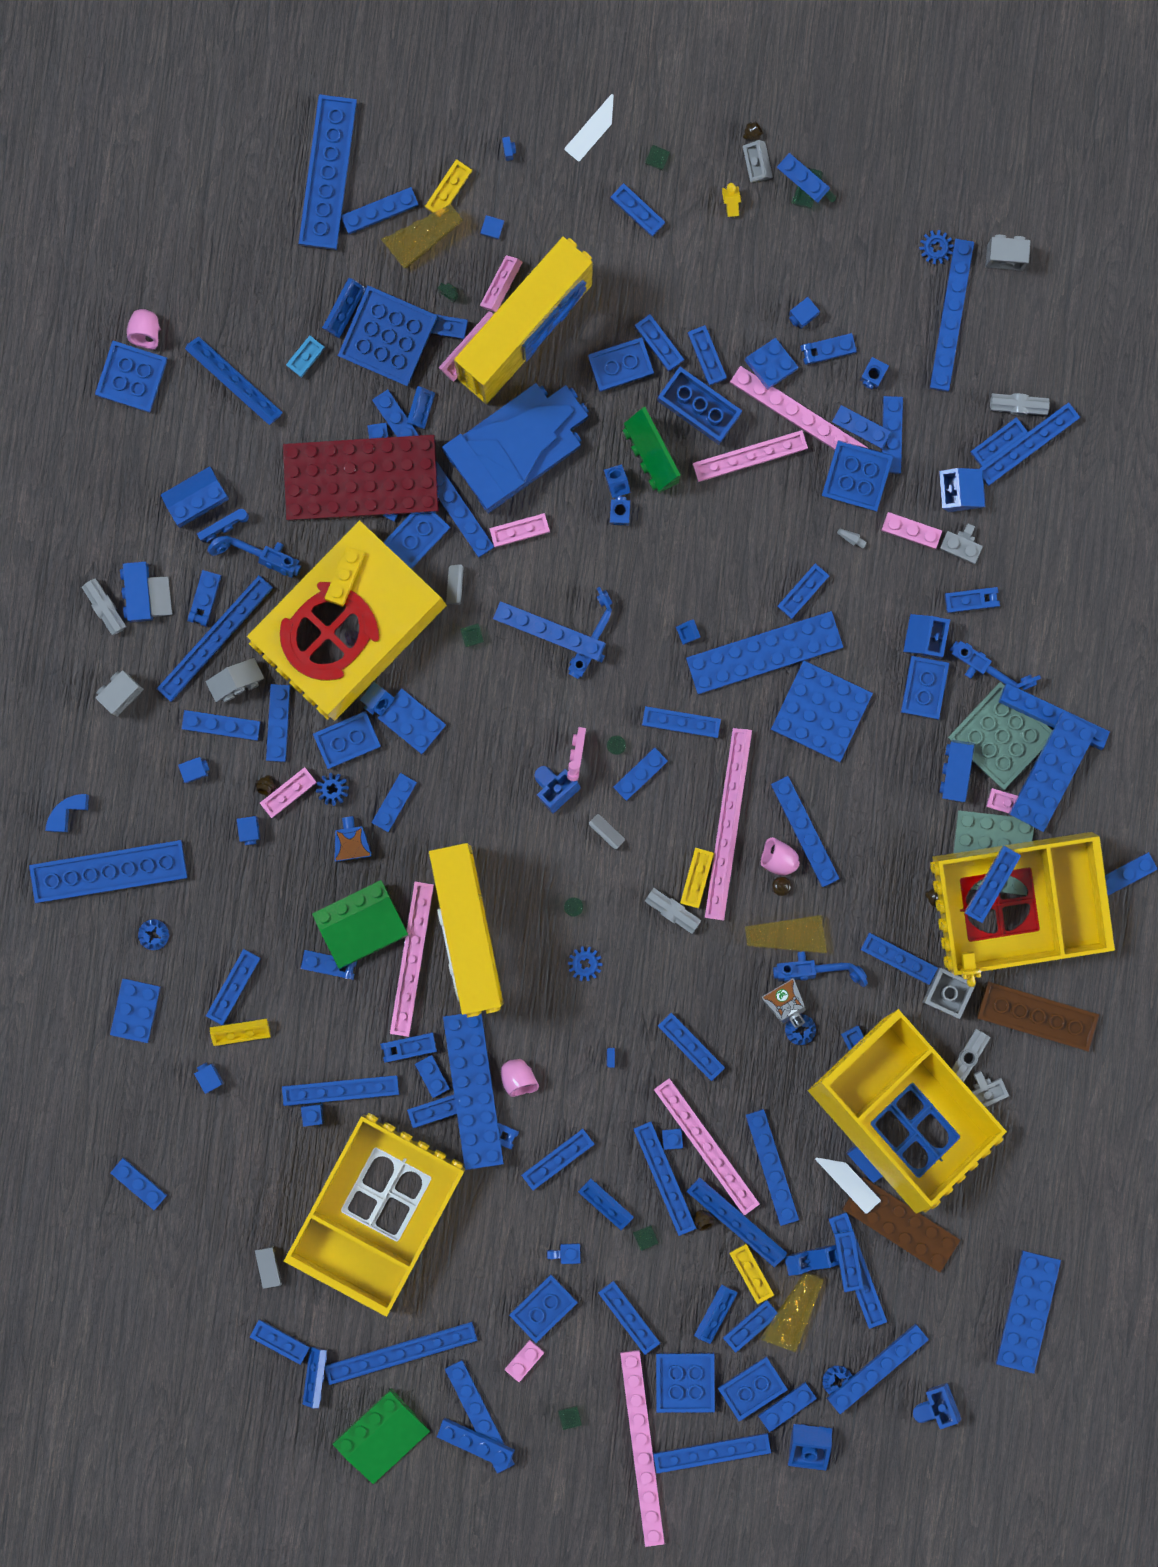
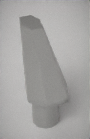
(852, 538)

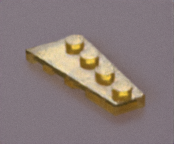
(418, 238)
(792, 934)
(793, 1315)

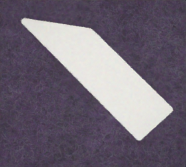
(591, 130)
(850, 1183)

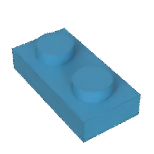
(305, 356)

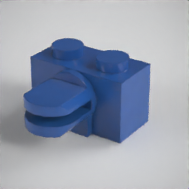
(555, 789)
(939, 1407)

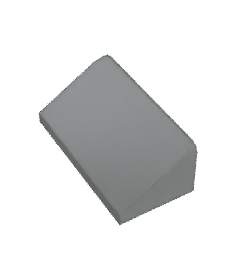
(757, 161)
(454, 586)
(159, 596)
(606, 831)
(268, 1267)

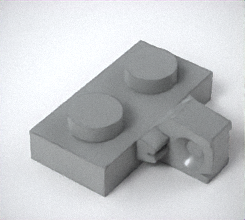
(962, 545)
(988, 1091)

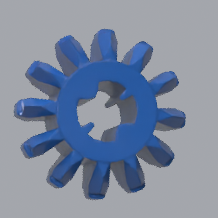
(331, 782)

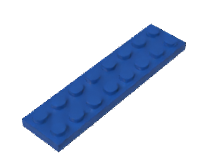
(327, 172)
(764, 652)
(108, 871)
(473, 1091)

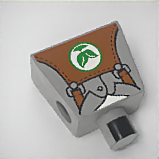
(786, 1003)

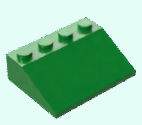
(651, 450)
(360, 924)
(381, 1436)

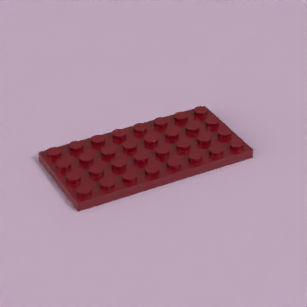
(360, 477)

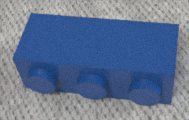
(136, 592)
(957, 770)

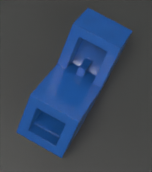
(59, 816)
(812, 1259)

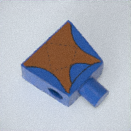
(351, 842)

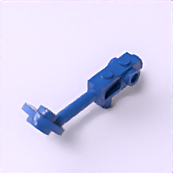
(268, 557)
(604, 600)
(979, 662)
(807, 969)

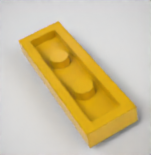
(449, 187)
(344, 576)
(696, 878)
(240, 1032)
(751, 1273)

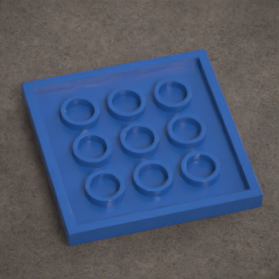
(387, 335)
(821, 711)

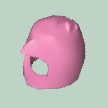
(143, 324)
(782, 861)
(517, 1076)

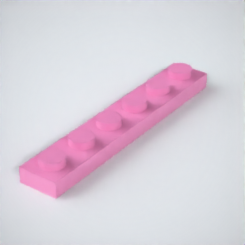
(750, 456)

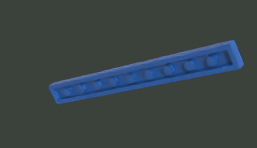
(446, 492)

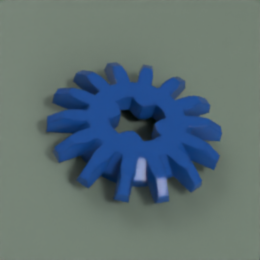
(943, 244)
(582, 956)

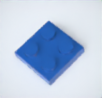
(771, 363)

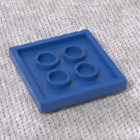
(131, 376)
(857, 475)
(685, 1382)

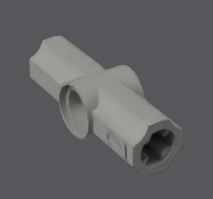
(1019, 404)
(104, 607)
(672, 910)
(975, 1046)

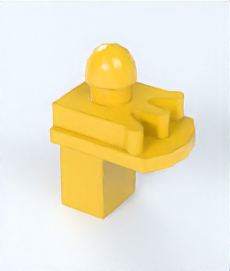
(731, 197)
(969, 969)

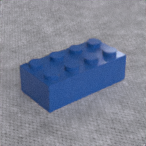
(699, 405)

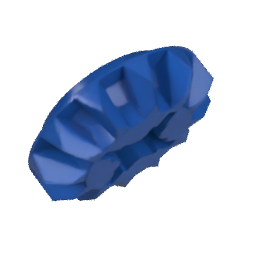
(161, 931)
(808, 1035)
(829, 1378)

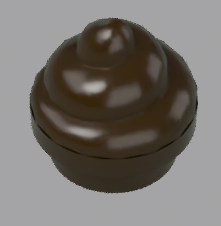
(753, 131)
(265, 785)
(781, 886)
(932, 897)
(703, 1220)

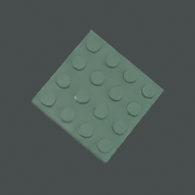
(1002, 738)
(990, 830)

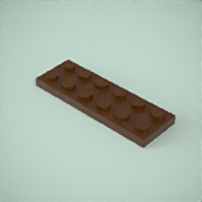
(1038, 1016)
(906, 1228)

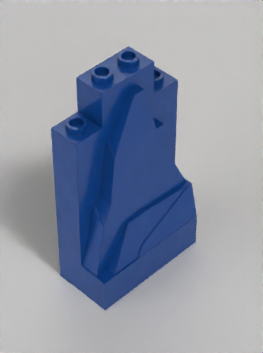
(517, 443)

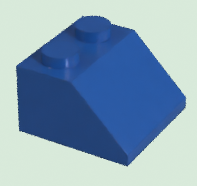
(810, 1447)

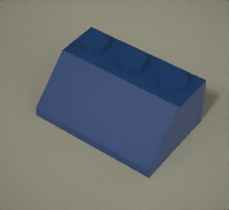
(194, 497)

